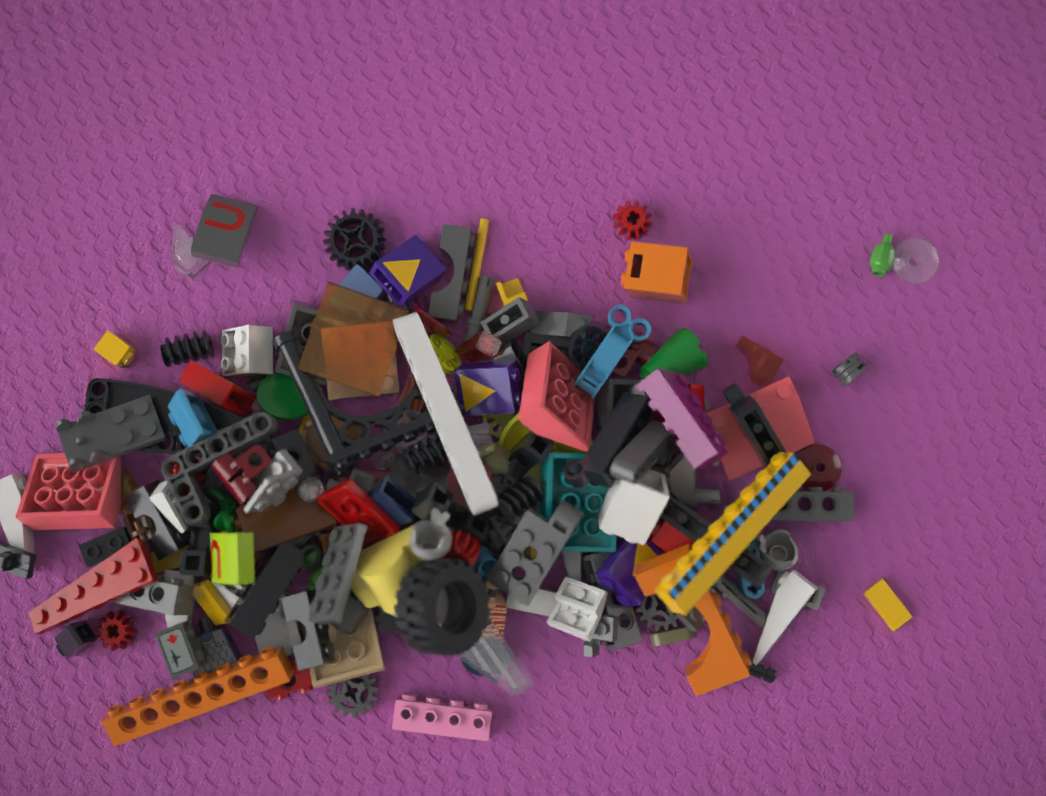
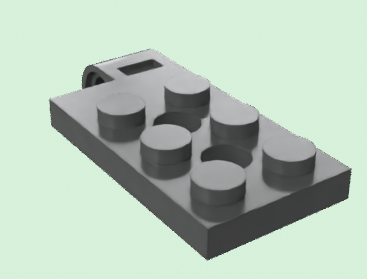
(547, 538)

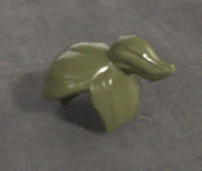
(494, 456)

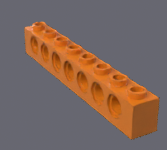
(124, 729)

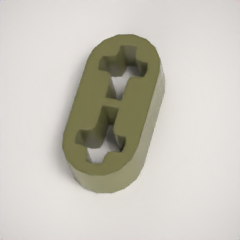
(672, 635)

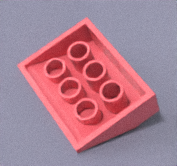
(552, 403)
(786, 416)
(69, 500)

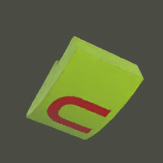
(232, 557)

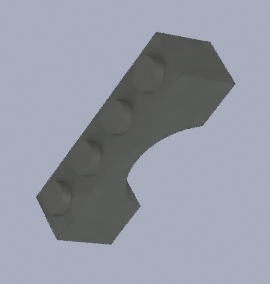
(446, 303)

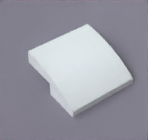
(577, 608)

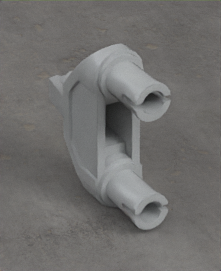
(683, 482)

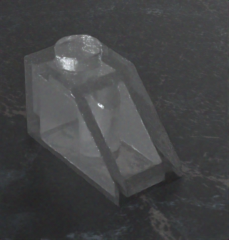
(182, 255)

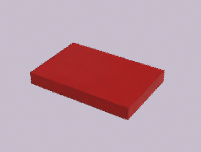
(353, 506)

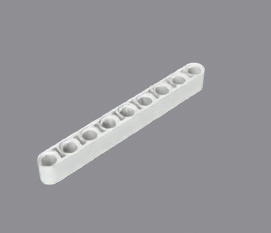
(445, 413)

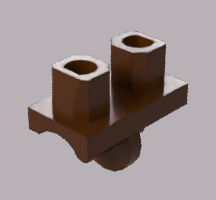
(140, 528)

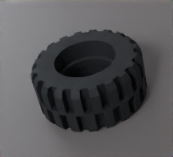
(418, 605)

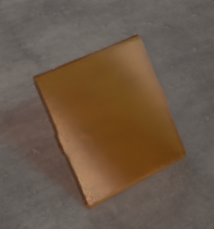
(352, 339)

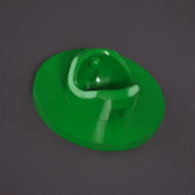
(280, 397)

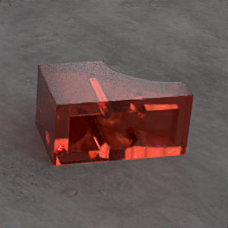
(760, 361)

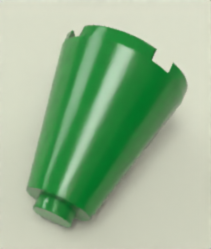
(678, 355)

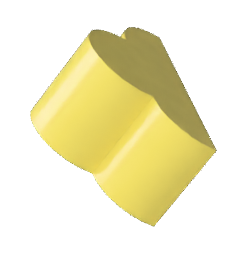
(382, 569)

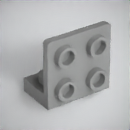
(275, 482)
(280, 632)

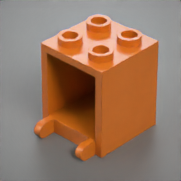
(663, 272)

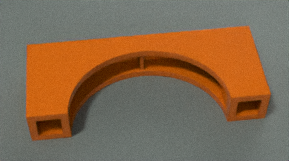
(722, 658)

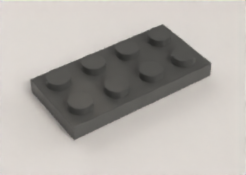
(337, 574)

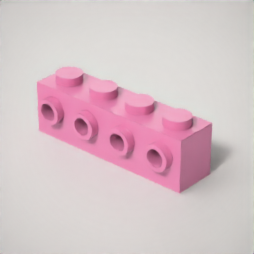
(442, 718)

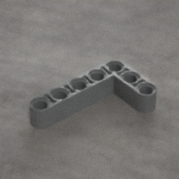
(189, 468)

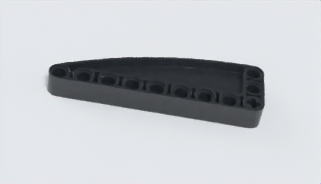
(121, 392)

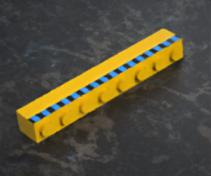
(732, 532)

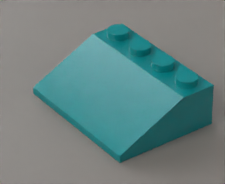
(588, 499)

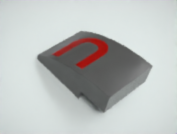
(223, 230)

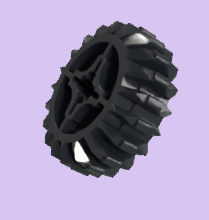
(360, 231)

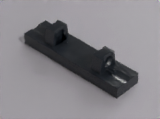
(16, 561)

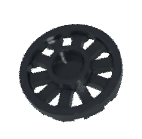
(587, 346)

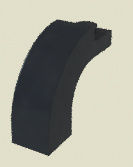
(524, 455)

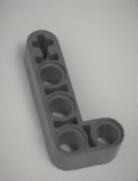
(649, 447)

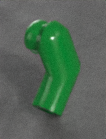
(225, 501)

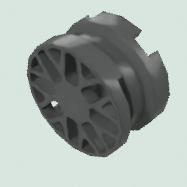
(849, 369)

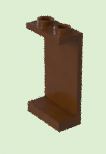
(284, 522)

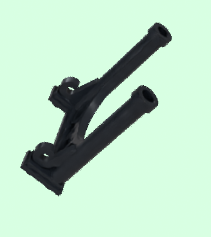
(320, 412)

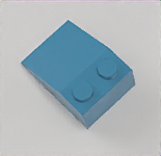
(191, 417)

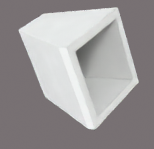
(634, 509)

